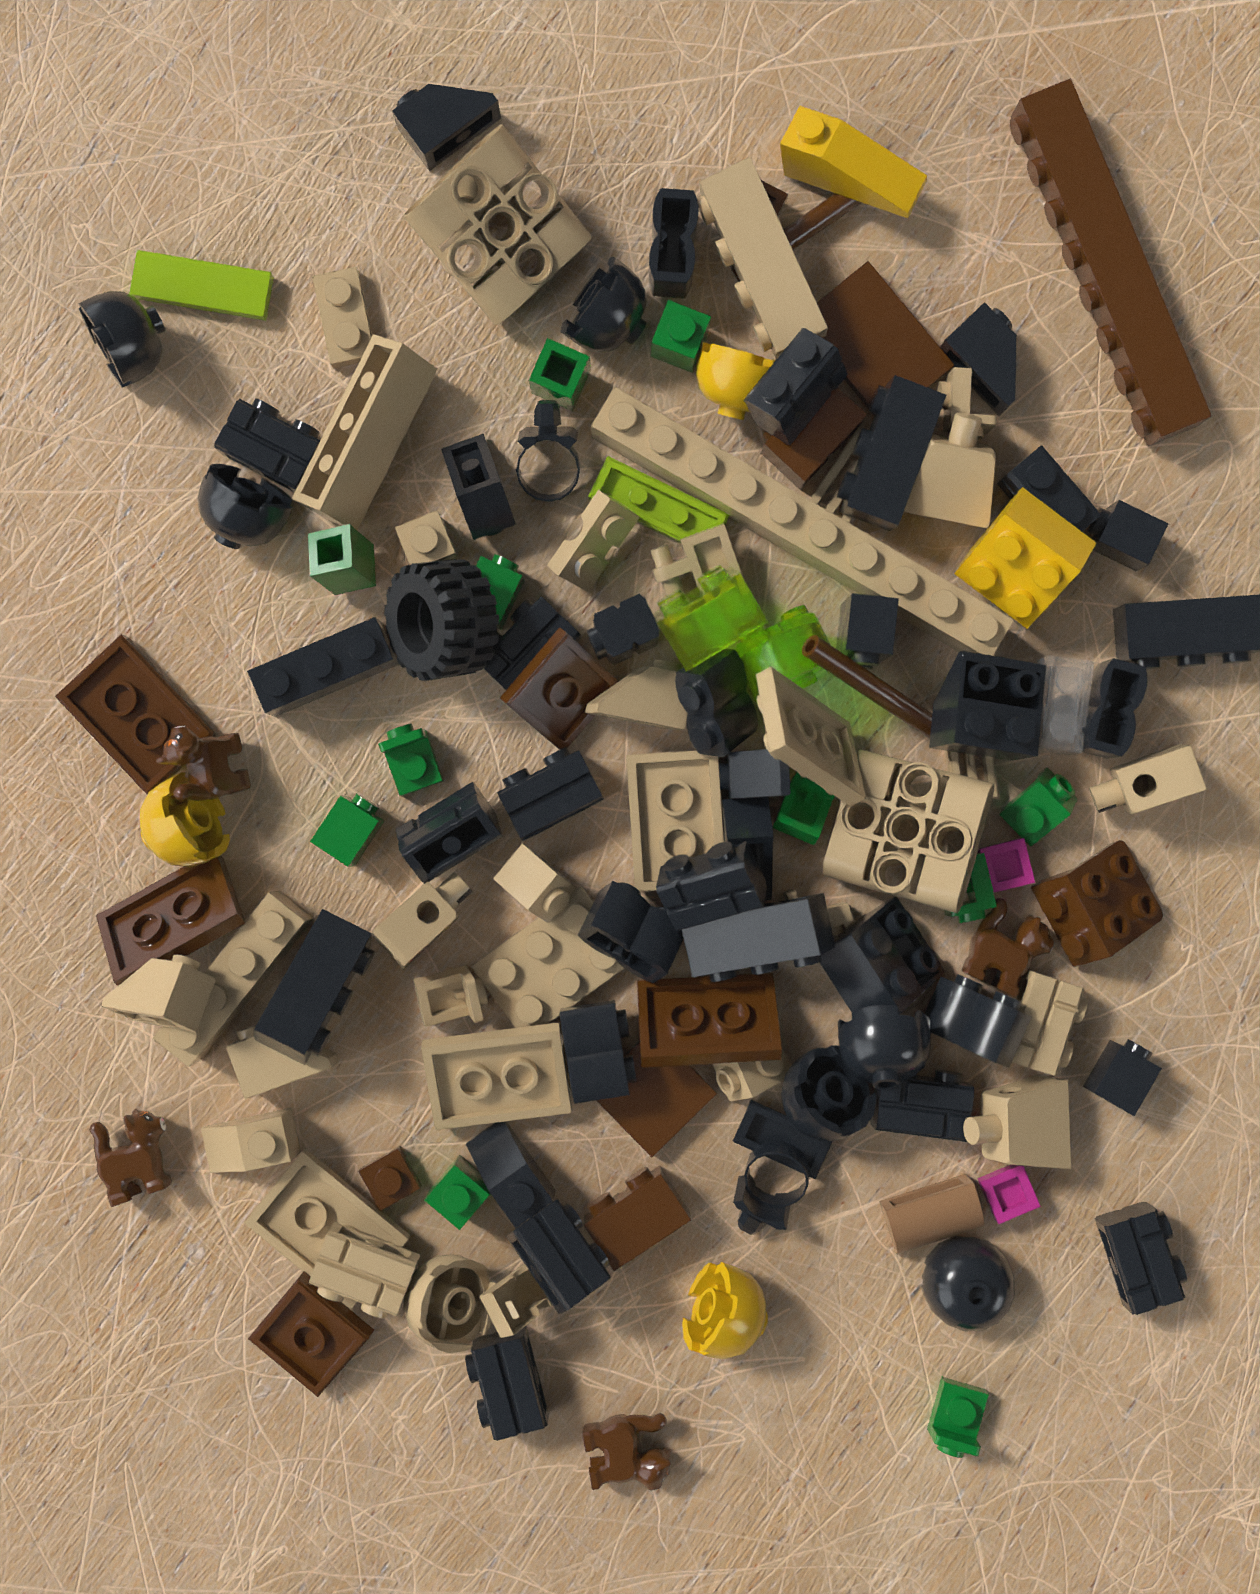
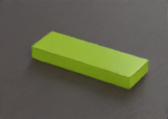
(201, 285)
(655, 502)

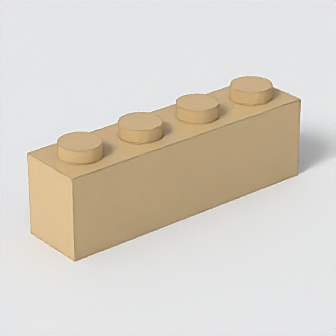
(761, 256)
(365, 432)
(240, 973)

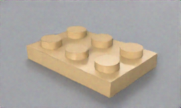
(809, 736)
(671, 809)
(546, 966)
(496, 1076)
(307, 1204)

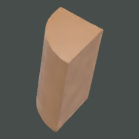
(932, 1213)

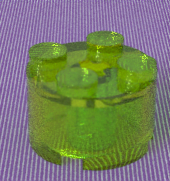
(782, 649)

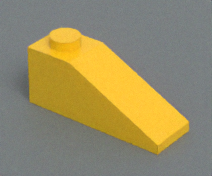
(848, 163)

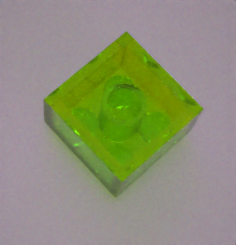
(709, 616)

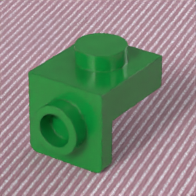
(1040, 806)
(803, 810)

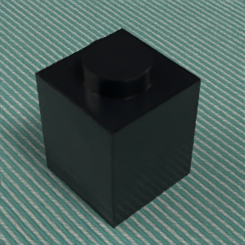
(1127, 535)
(1123, 1075)

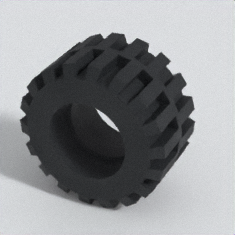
(441, 619)

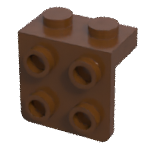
(1099, 904)

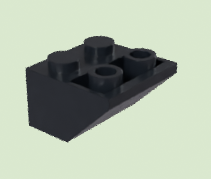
(989, 707)
(882, 959)

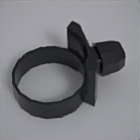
(547, 418)
(763, 1208)

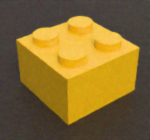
(1025, 558)

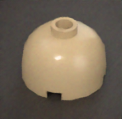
(446, 1304)

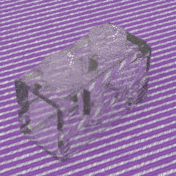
(1065, 704)

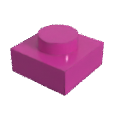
(1008, 864)
(1008, 1192)

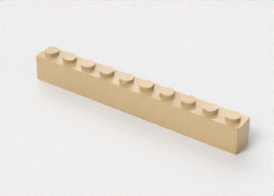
(797, 524)

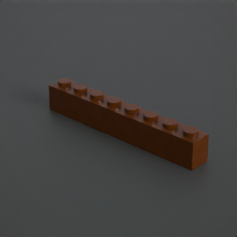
(1108, 263)

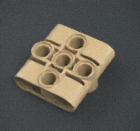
(550, 235)
(867, 853)

